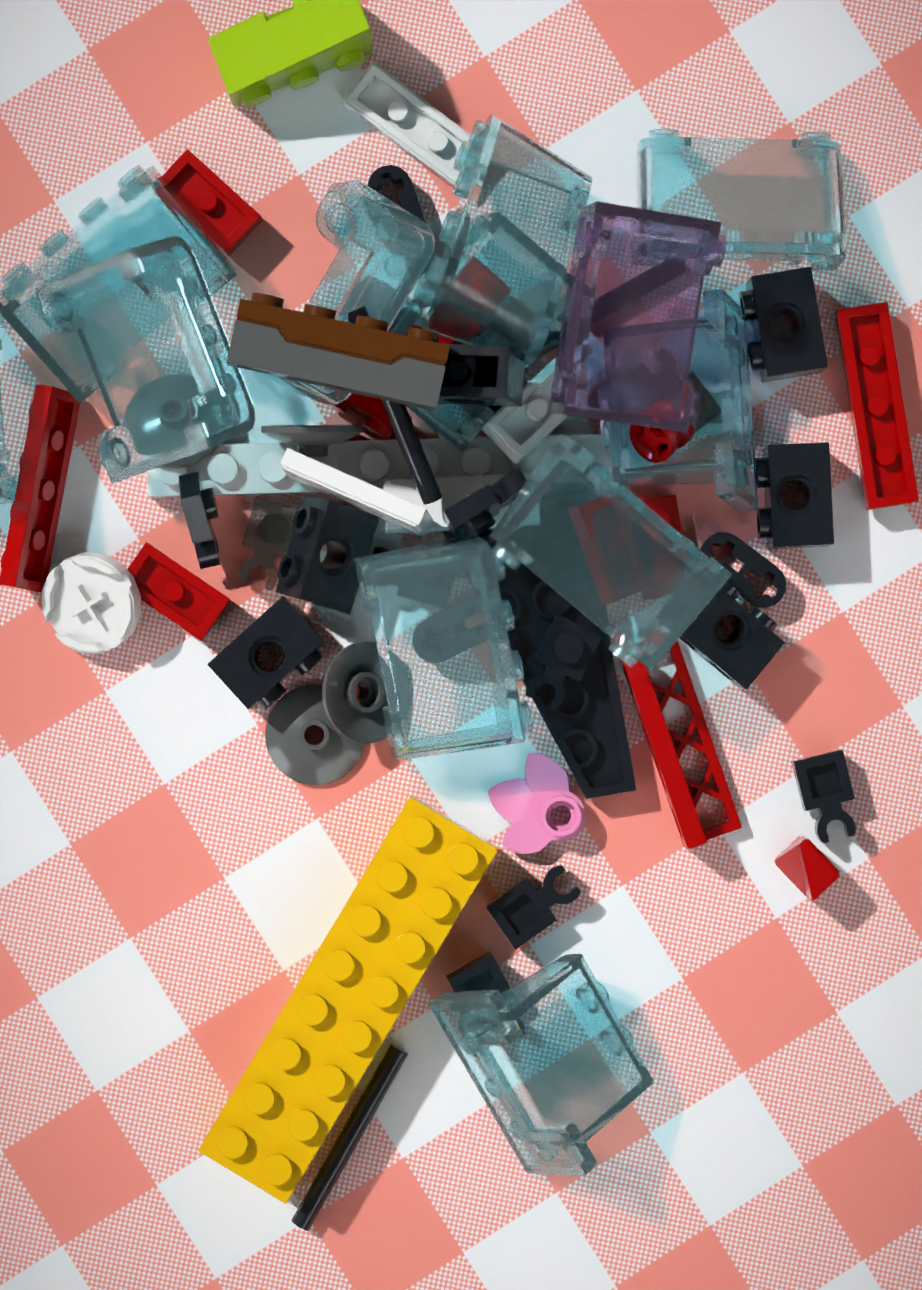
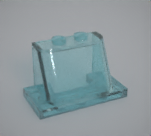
(723, 448)
(547, 1061)

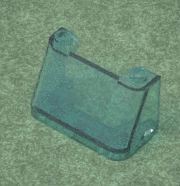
(767, 193)
(376, 264)
(152, 354)
(607, 553)

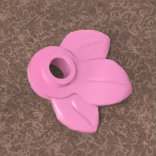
(529, 806)

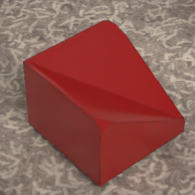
(807, 867)

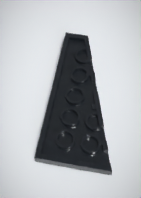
(590, 719)

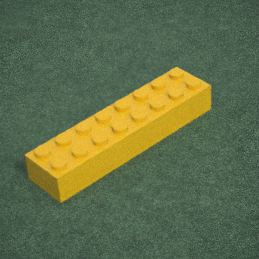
(348, 999)

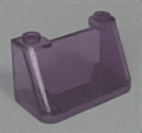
(633, 316)

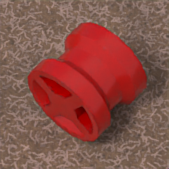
(658, 444)

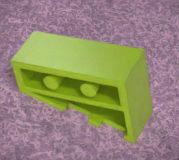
(290, 48)

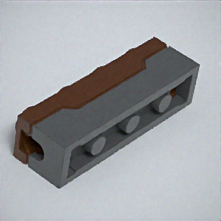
(338, 353)

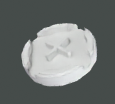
(91, 602)

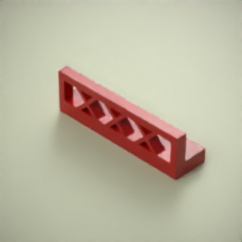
(666, 757)

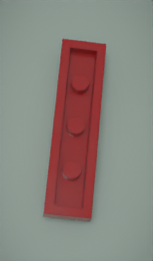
(876, 406)
(39, 489)

